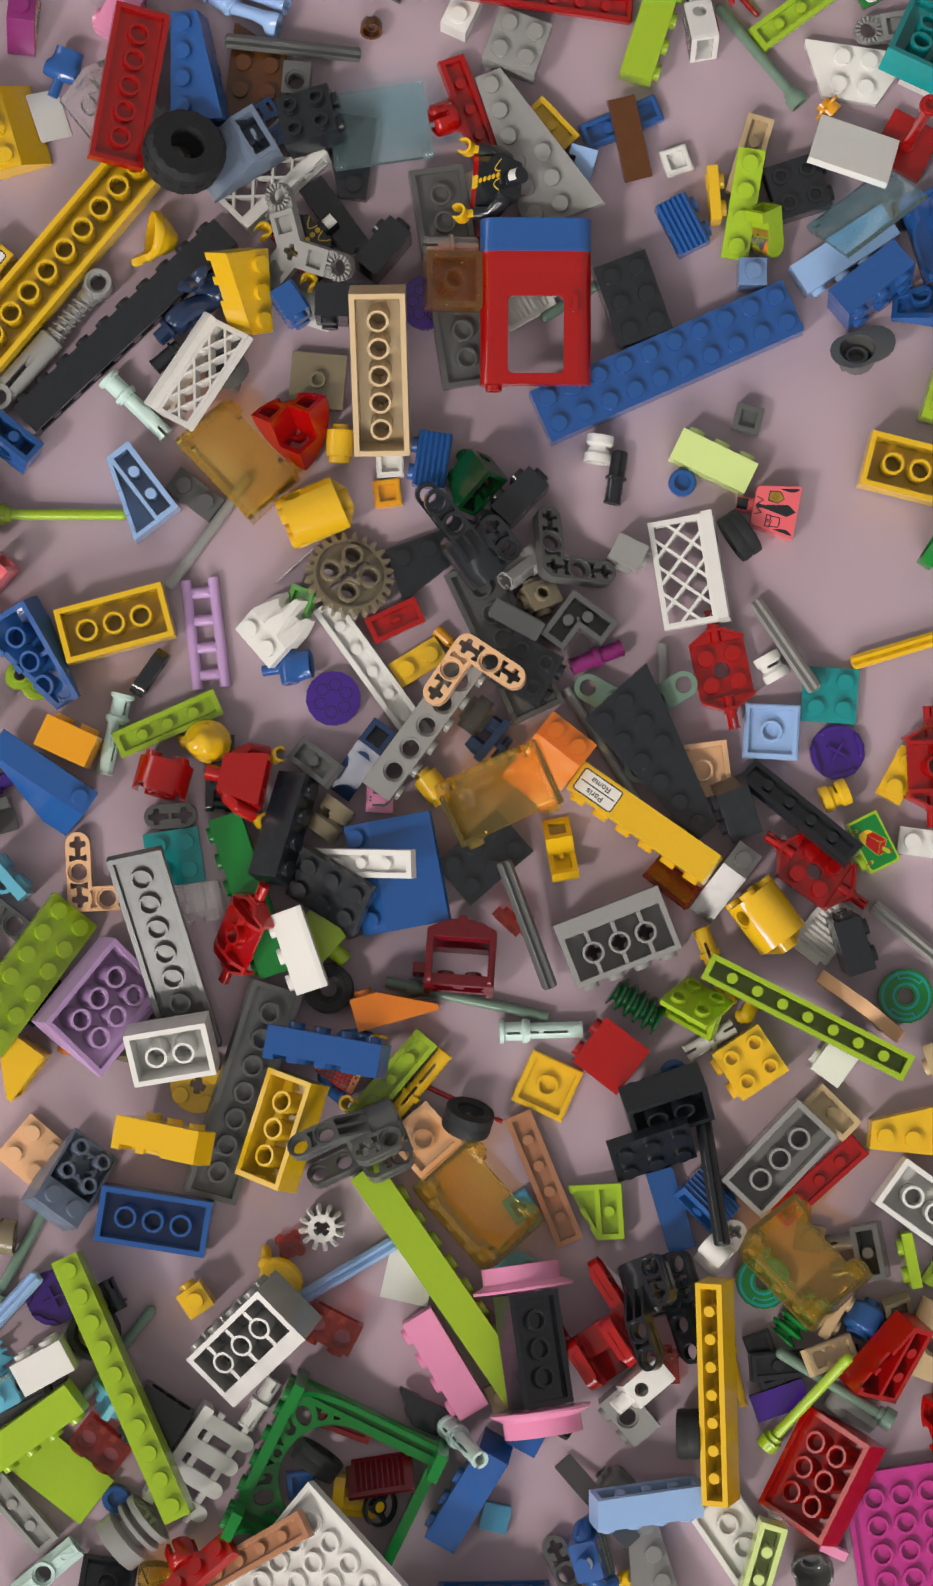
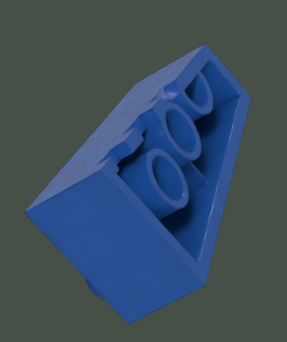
(194, 68)
(327, 1050)
(467, 1493)

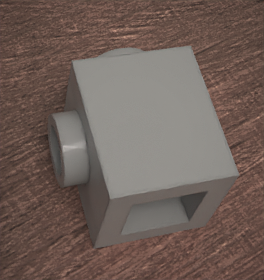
(628, 554)

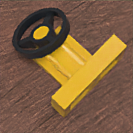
(362, 1508)

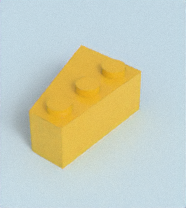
(245, 287)
(902, 1131)
(164, 1138)

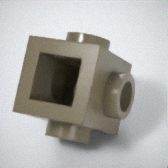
(538, 597)

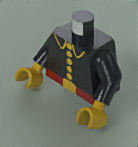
(494, 182)
(313, 232)

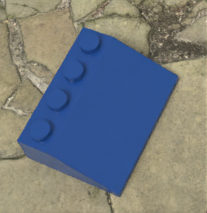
(403, 901)

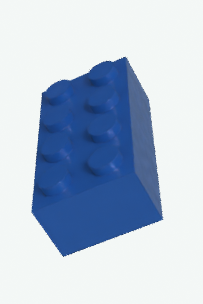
(154, 1220)

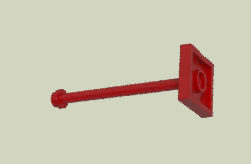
(915, 140)

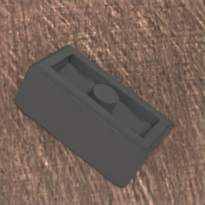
(516, 619)

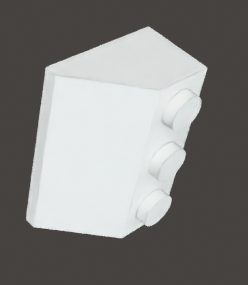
(298, 951)

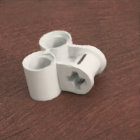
(715, 1258)

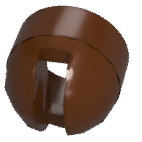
(371, 34)

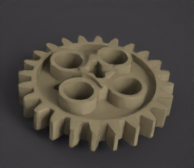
(365, 595)

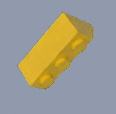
(19, 140)

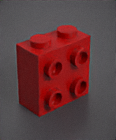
(609, 1054)

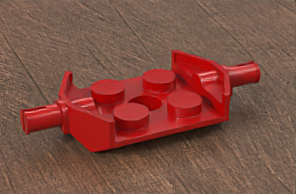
(727, 693)
(918, 757)
(833, 885)
(242, 931)

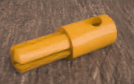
(444, 636)

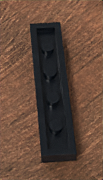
(801, 813)

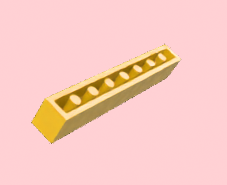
(717, 1391)

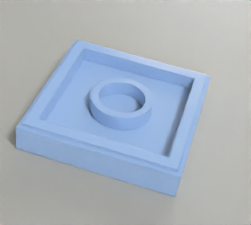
(771, 731)

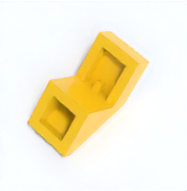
(560, 849)

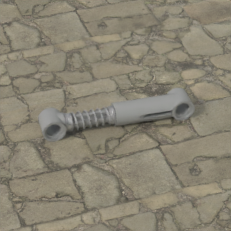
(48, 343)

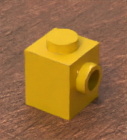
(195, 1297)

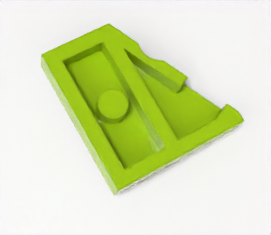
(602, 1207)

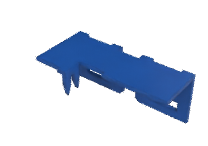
(267, 115)

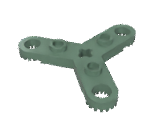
(667, 689)

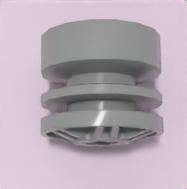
(126, 1536)

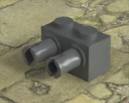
(867, 1244)

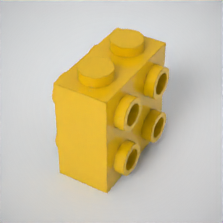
(748, 1062)

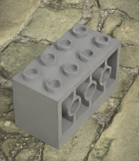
(620, 918)
(253, 1337)

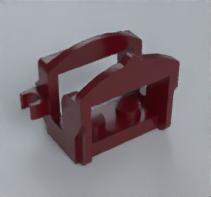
(459, 937)

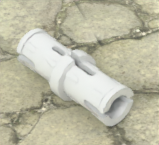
(703, 1045)
(259, 1403)

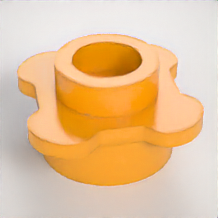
(828, 107)

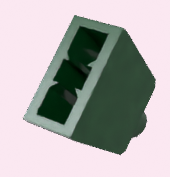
(474, 480)

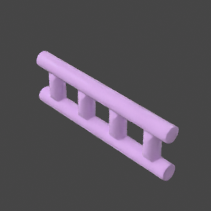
(215, 619)

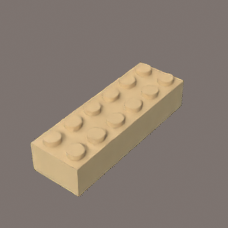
(379, 370)

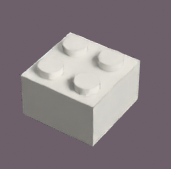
(45, 1364)

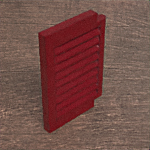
(380, 1476)

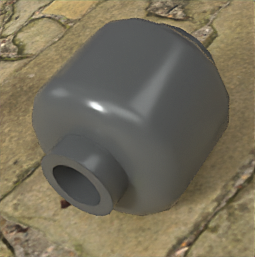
(613, 1476)

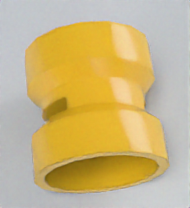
(834, 795)

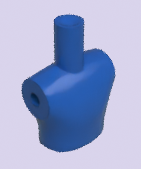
(62, 68)
(293, 668)

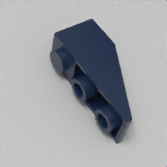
(362, 758)

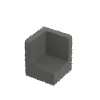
(8, 817)

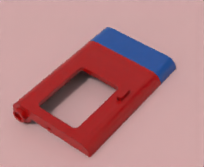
(535, 260)

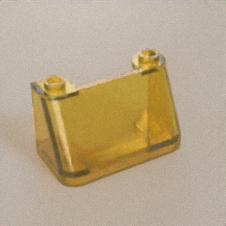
(238, 460)
(499, 792)
(476, 1206)
(801, 1264)

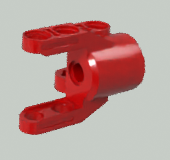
(604, 1346)

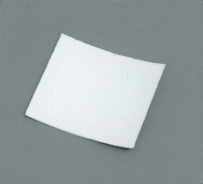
(402, 1283)

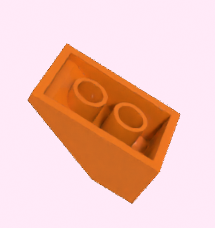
(563, 747)
(383, 1008)

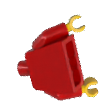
(245, 778)

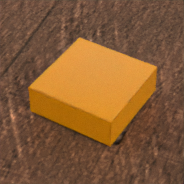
(387, 493)

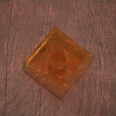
(452, 281)

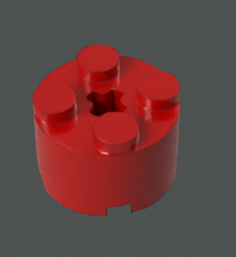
(163, 776)

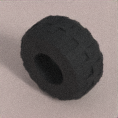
(177, 172)

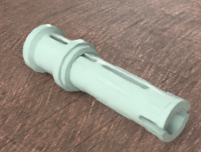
(127, 396)
(116, 719)
(524, 1030)
(459, 1438)

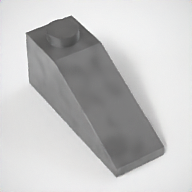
(725, 881)

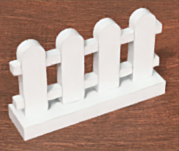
(200, 1448)

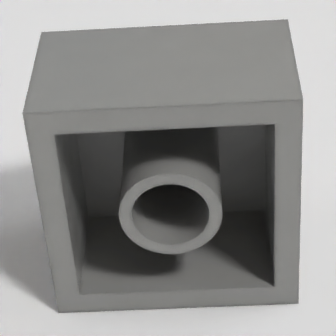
(517, 44)

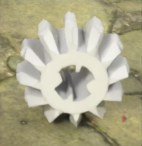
(321, 1236)

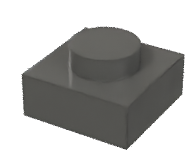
(747, 419)

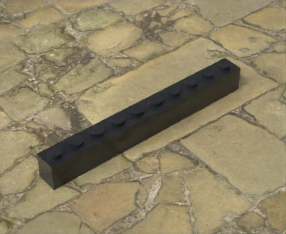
(120, 331)

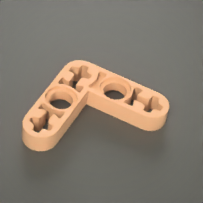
(465, 661)
(92, 892)
(861, 1006)

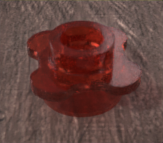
(293, 1237)

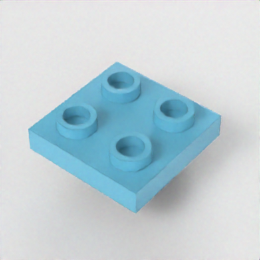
(15, 883)

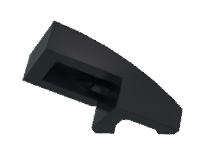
(421, 1411)

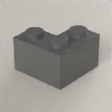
(578, 615)

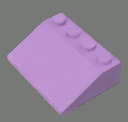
(96, 1005)

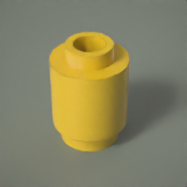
(339, 444)
(425, 784)

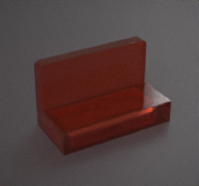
(672, 884)

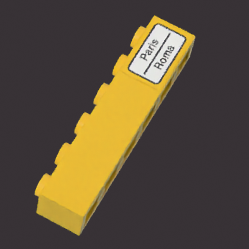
(643, 823)

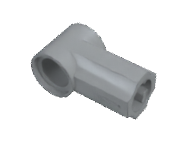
(520, 569)
(848, 1410)

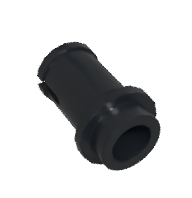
(163, 359)
(112, 1295)

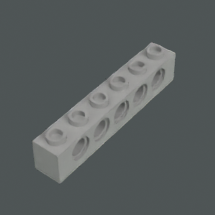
(393, 754)

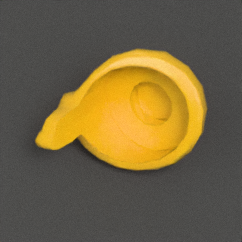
(159, 239)
(206, 741)
(283, 1266)

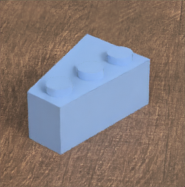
(141, 494)

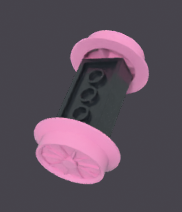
(532, 1351)

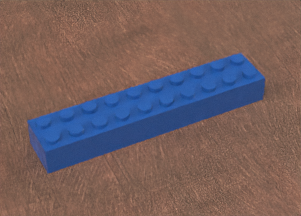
(669, 362)

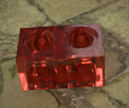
(335, 1321)
(105, 1437)

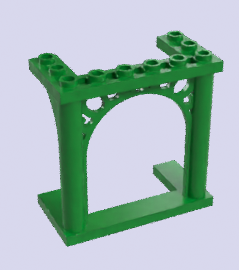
(250, 1517)

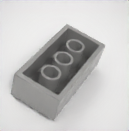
(778, 1157)

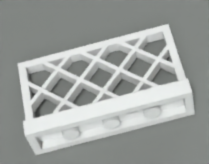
(298, 177)
(188, 366)
(713, 568)

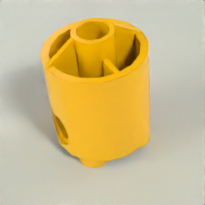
(315, 512)
(766, 917)

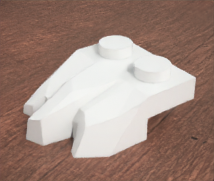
(275, 628)

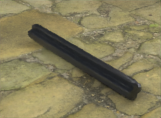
(713, 1184)

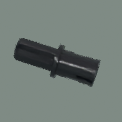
(616, 478)

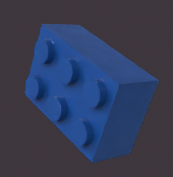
(871, 286)

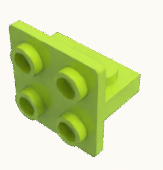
(696, 1007)

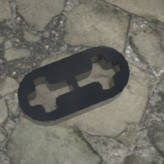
(150, 673)

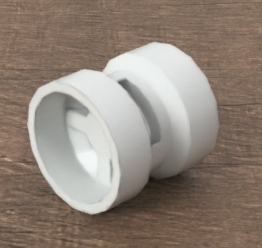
(598, 451)
(776, 671)

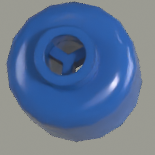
(864, 1318)

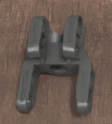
(370, 1136)

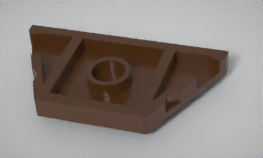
(253, 76)

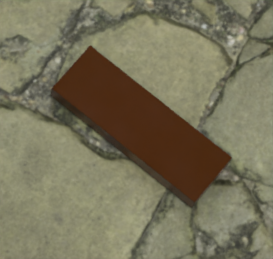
(629, 138)

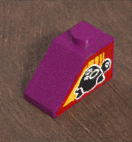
(22, 26)

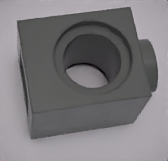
(296, 70)

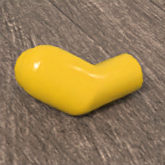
(746, 1014)

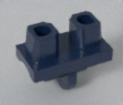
(497, 729)

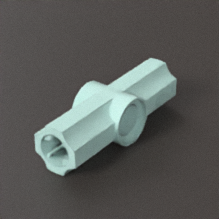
(56, 1560)

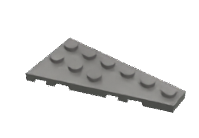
(554, 181)

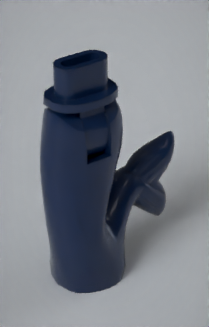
(189, 310)

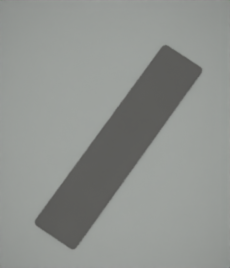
(581, 1484)

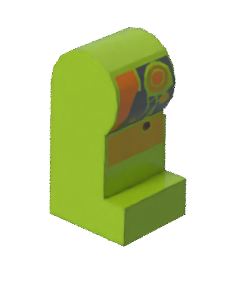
(766, 228)

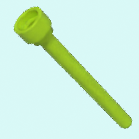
(8, 514)
(771, 1439)

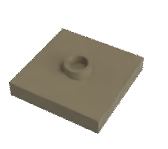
(320, 375)

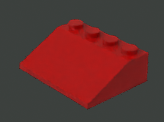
(822, 1476)

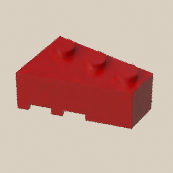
(888, 1358)

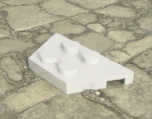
(848, 72)

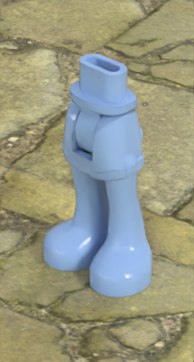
(269, 20)

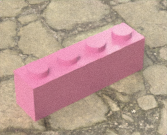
(444, 1362)

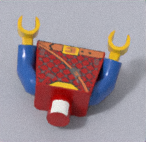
(343, 1083)

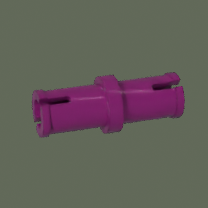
(596, 657)

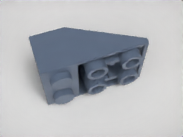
(248, 152)
(70, 1181)

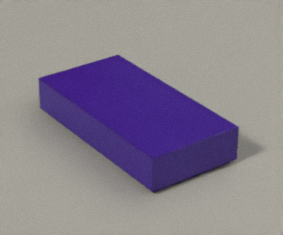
(777, 1399)

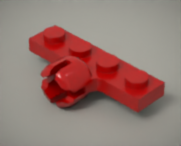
(463, 109)
(197, 1567)

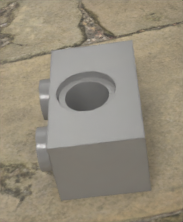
(634, 1430)

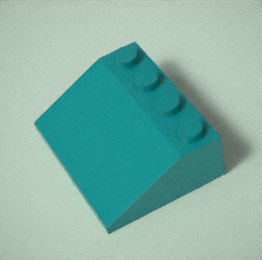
(911, 47)

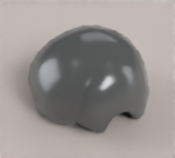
(812, 1568)

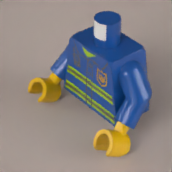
(592, 1557)

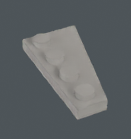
(650, 1559)

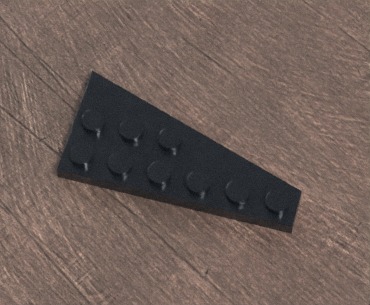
(646, 740)

